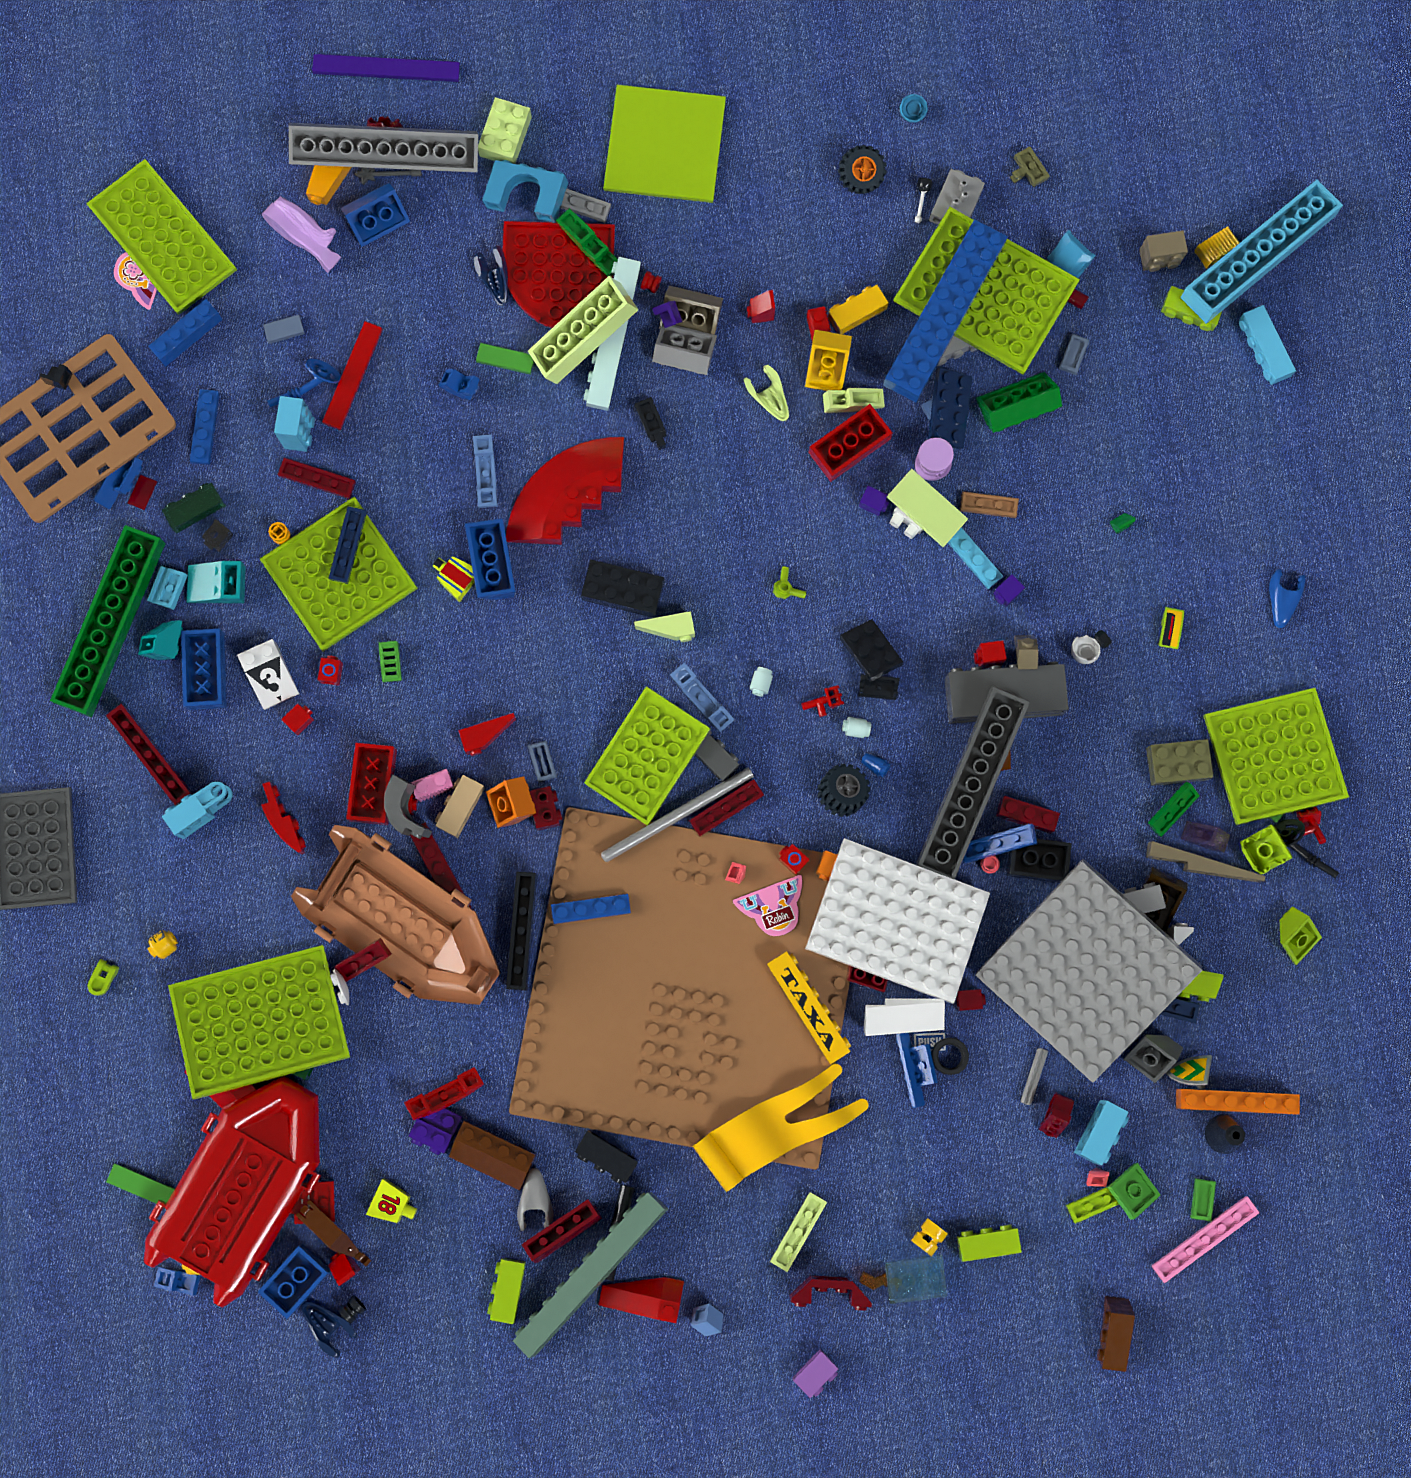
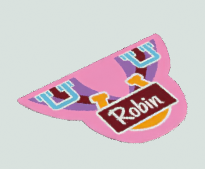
(773, 906)

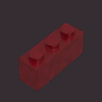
(1026, 813)

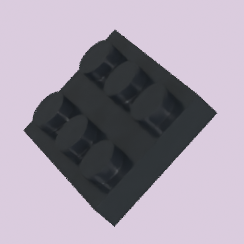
(871, 650)

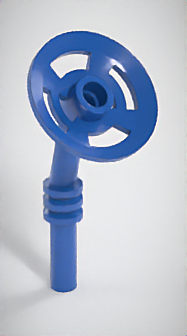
(321, 374)

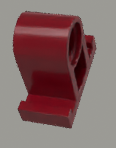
(1057, 1115)

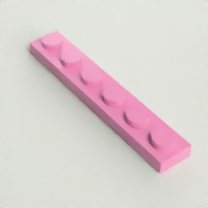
(1205, 1239)

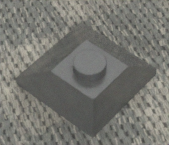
(1154, 1056)

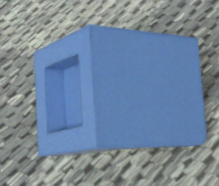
(707, 1320)

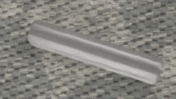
(1034, 1076)

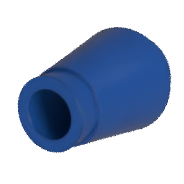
(876, 765)

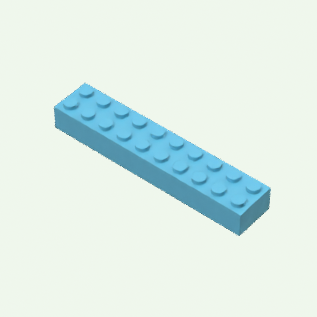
(1261, 251)

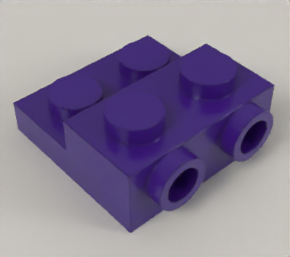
(436, 1130)

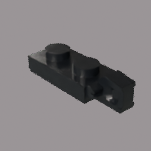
(651, 421)

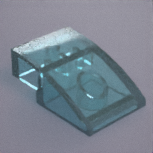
(915, 1279)

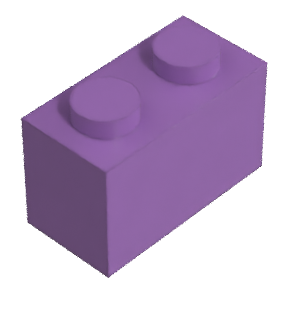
(815, 1374)

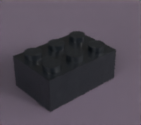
(1041, 861)
(606, 1157)

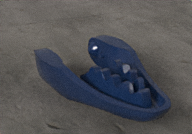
(494, 279)
(323, 1325)

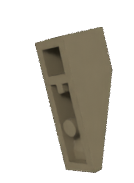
(1026, 651)

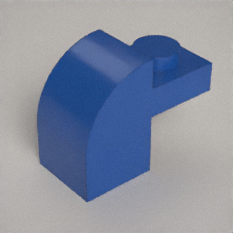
(459, 384)

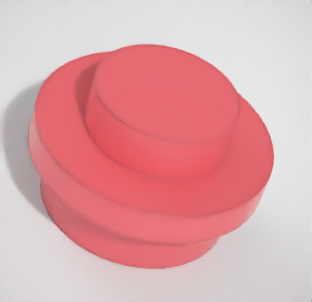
(990, 864)

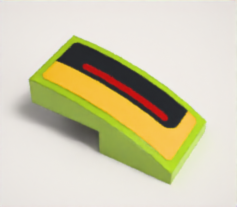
(1171, 628)

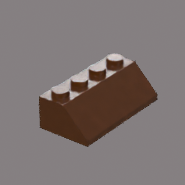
(492, 1155)

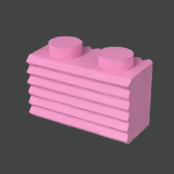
(433, 785)

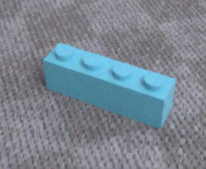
(1266, 345)

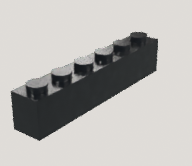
(521, 931)

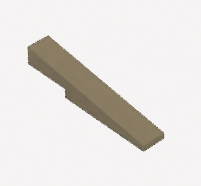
(1198, 864)

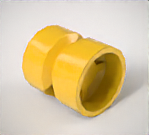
(934, 1231)

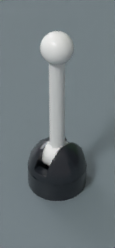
(924, 185)

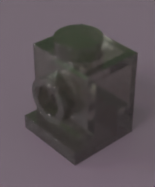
(220, 541)

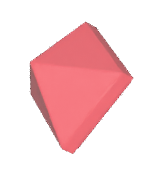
(736, 873)
(1097, 1178)

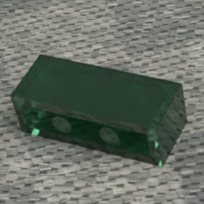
(193, 507)

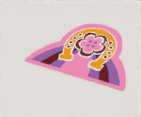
(133, 279)

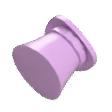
(934, 459)

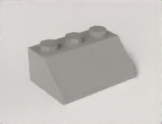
(684, 349)

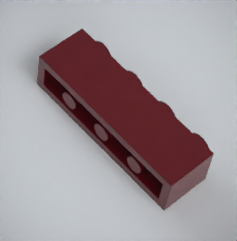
(562, 1231)

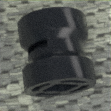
(352, 1309)

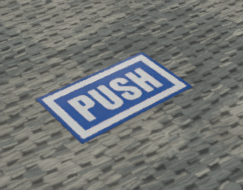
(929, 1038)

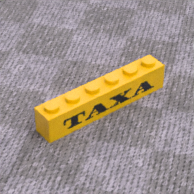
(808, 1007)

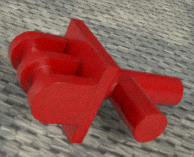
(819, 702)
(1311, 819)

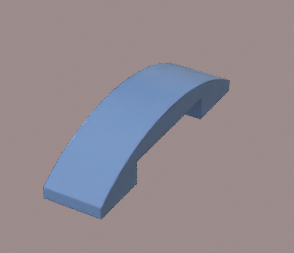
(485, 471)
(701, 697)

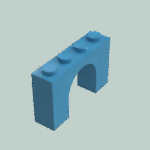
(508, 175)

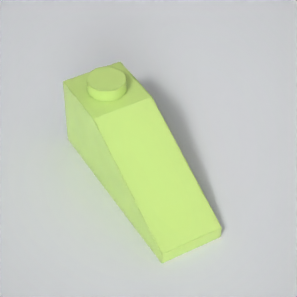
(672, 626)

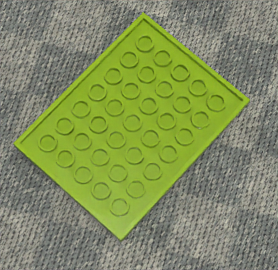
(1013, 304)
(258, 1022)

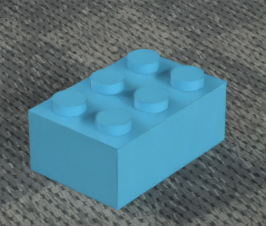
(294, 424)
(1102, 1132)

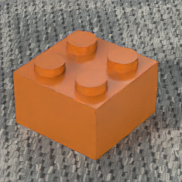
(511, 802)

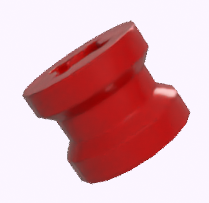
(651, 282)

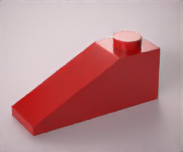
(483, 734)

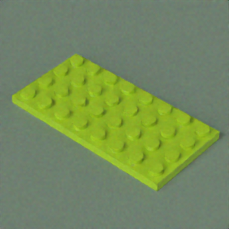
(161, 236)

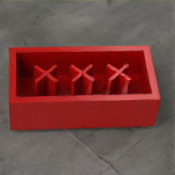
(369, 779)

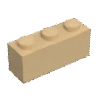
(459, 806)

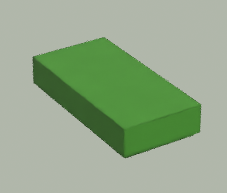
(1203, 1199)

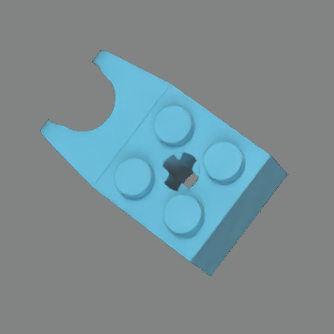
(196, 809)

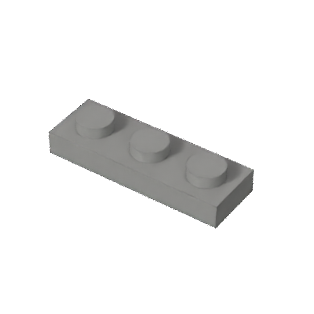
(586, 205)

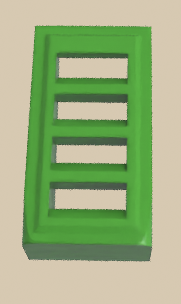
(385, 645)

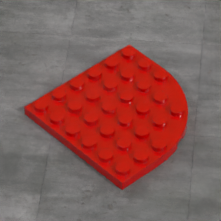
(548, 269)

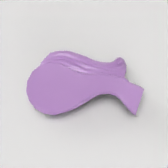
(302, 231)

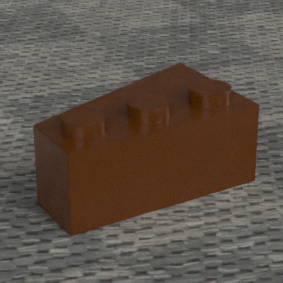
(1116, 1334)

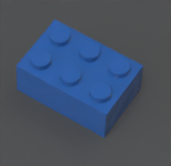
(294, 1281)

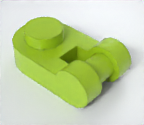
(99, 985)

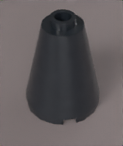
(1224, 1134)

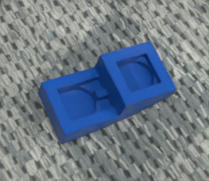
(176, 1280)

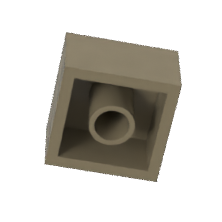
(1163, 251)

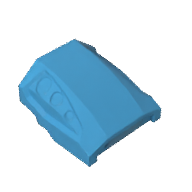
(1071, 255)

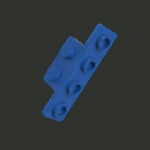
(118, 483)
(917, 1068)

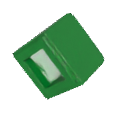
(1122, 522)

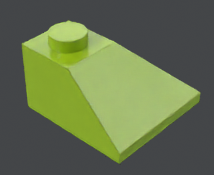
(1297, 934)

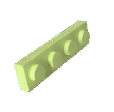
(798, 1232)

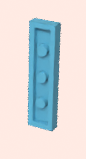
(975, 559)

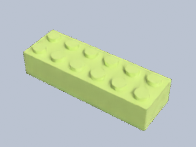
(583, 330)

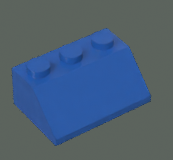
(375, 214)

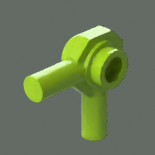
(783, 589)

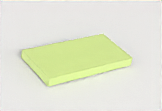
(927, 507)

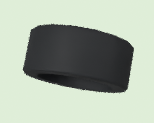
(964, 1056)

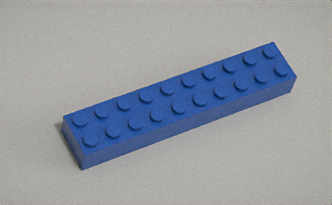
(945, 311)

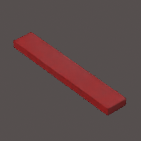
(352, 375)

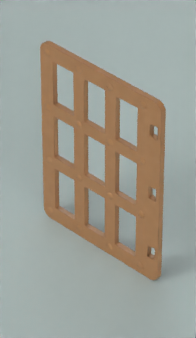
(115, 455)

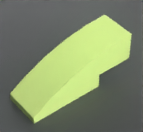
(852, 399)

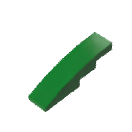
(587, 241)

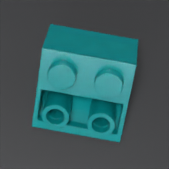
(161, 641)

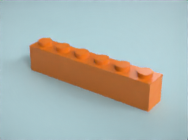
(1238, 1101)

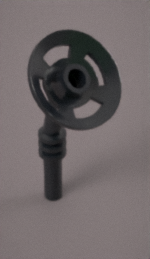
(1289, 840)

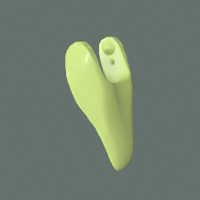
(771, 398)

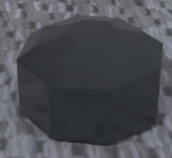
(1102, 639)

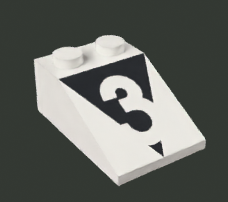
(268, 674)

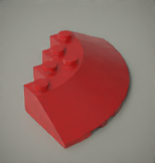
(564, 488)

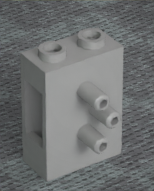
(959, 193)

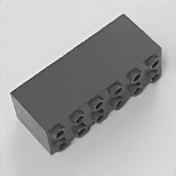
(1042, 687)

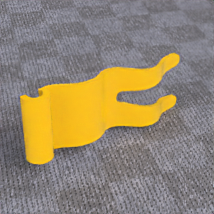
(764, 1135)

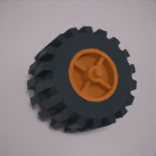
(862, 169)

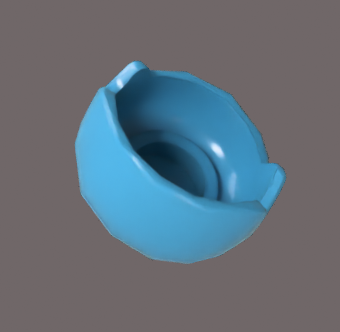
(913, 108)

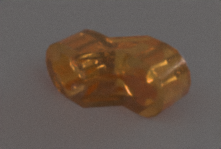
(872, 1281)

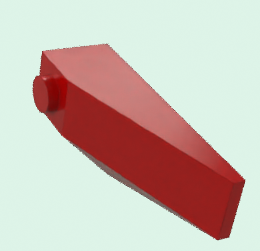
(648, 1298)

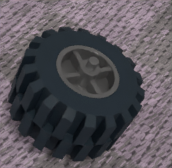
(843, 790)

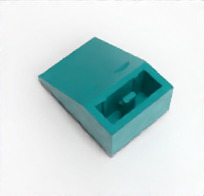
(216, 582)

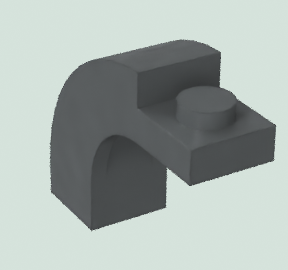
(396, 808)

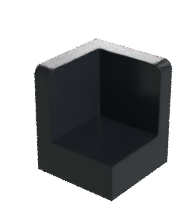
(57, 377)

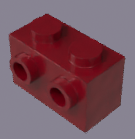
(546, 812)

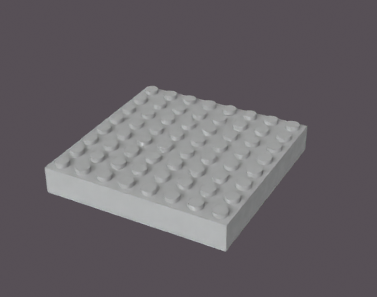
(1088, 970)

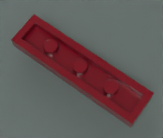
(316, 478)
(726, 808)

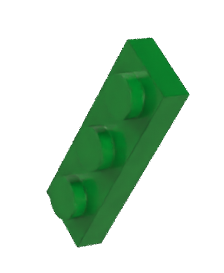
(1173, 809)

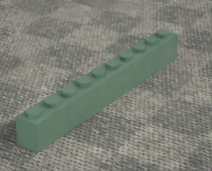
(590, 1274)

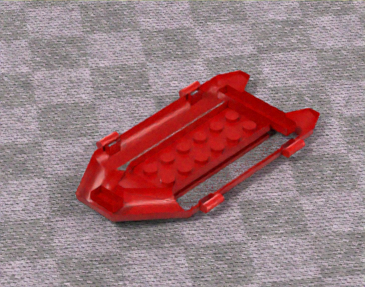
(240, 1187)

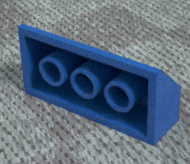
(490, 559)

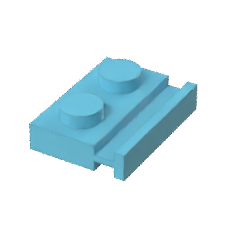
(167, 587)

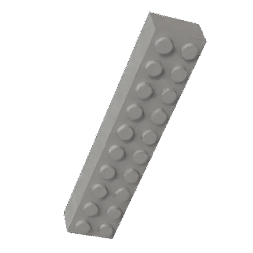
(383, 147)

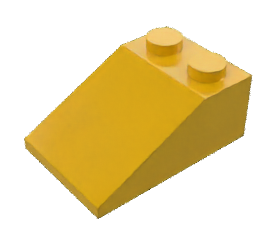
(828, 361)

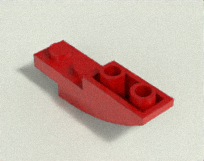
(286, 826)

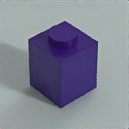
(874, 501)
(1008, 591)

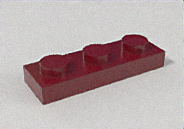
(363, 959)

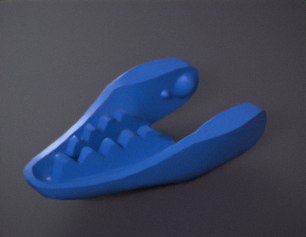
(1283, 600)

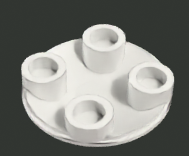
(337, 979)

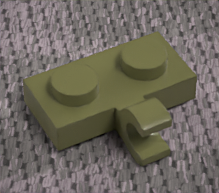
(1030, 167)

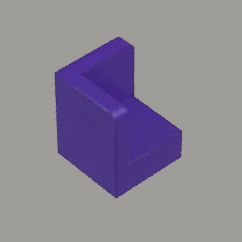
(669, 313)

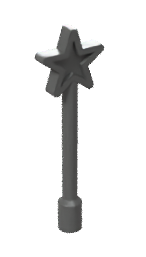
(369, 174)

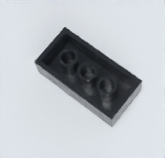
(622, 588)

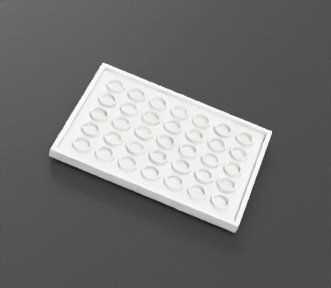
(898, 921)

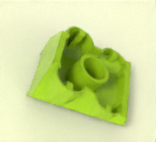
(1265, 850)

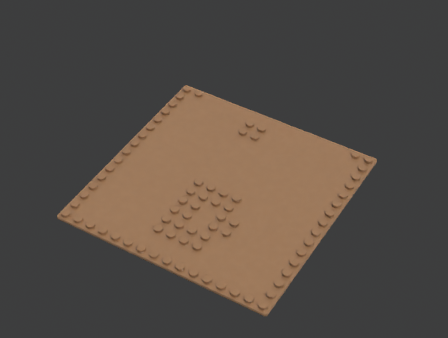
(671, 1010)

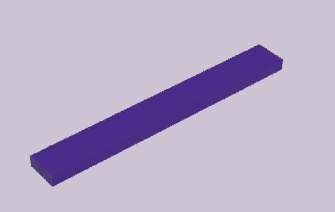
(386, 68)

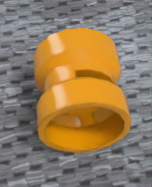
(281, 535)

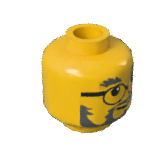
(162, 944)

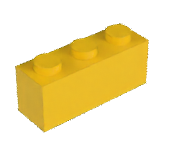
(857, 309)

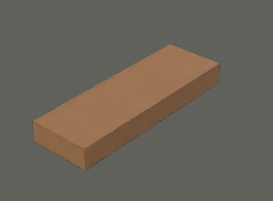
(989, 504)

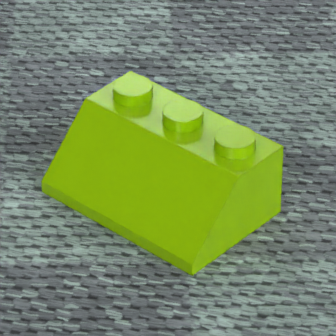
(1203, 986)

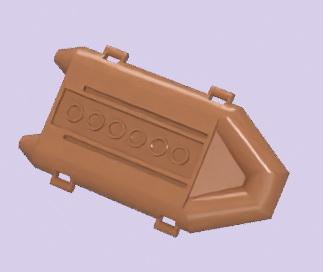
(431, 934)

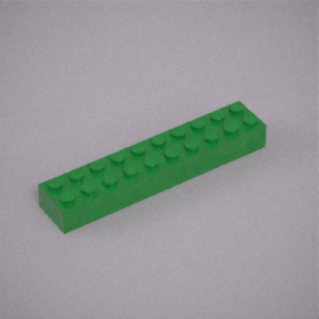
(108, 621)

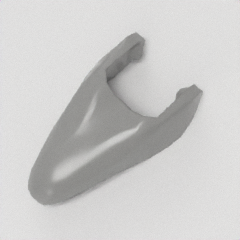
(534, 1197)

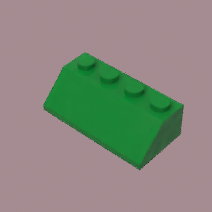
(1019, 402)

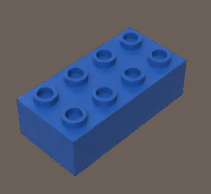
(203, 669)

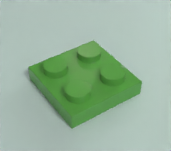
(1133, 1191)

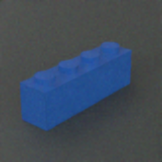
(185, 332)

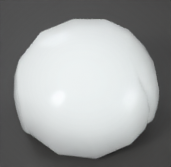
(1085, 649)

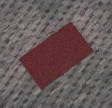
(142, 492)

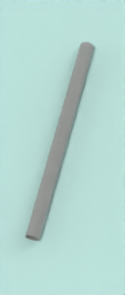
(676, 815)

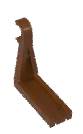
(330, 1233)

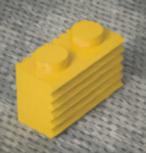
(1216, 247)

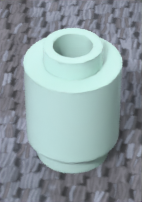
(761, 681)
(856, 727)

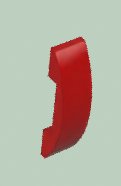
(445, 1095)

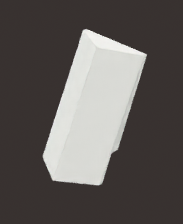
(904, 1016)

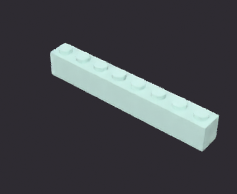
(609, 352)

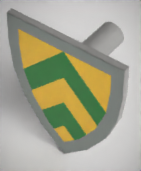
(1192, 1071)

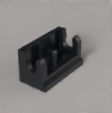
(879, 688)

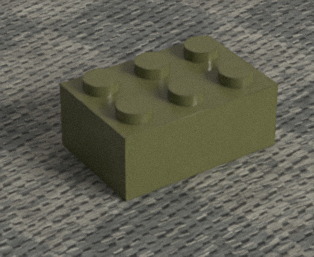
(1179, 762)

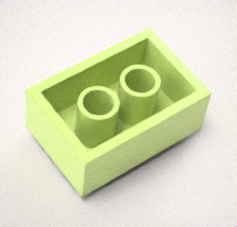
(504, 131)

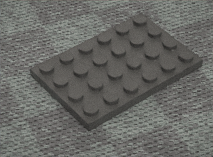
(37, 849)

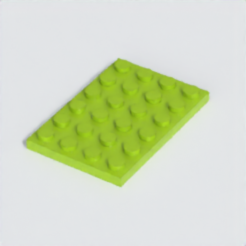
(647, 755)

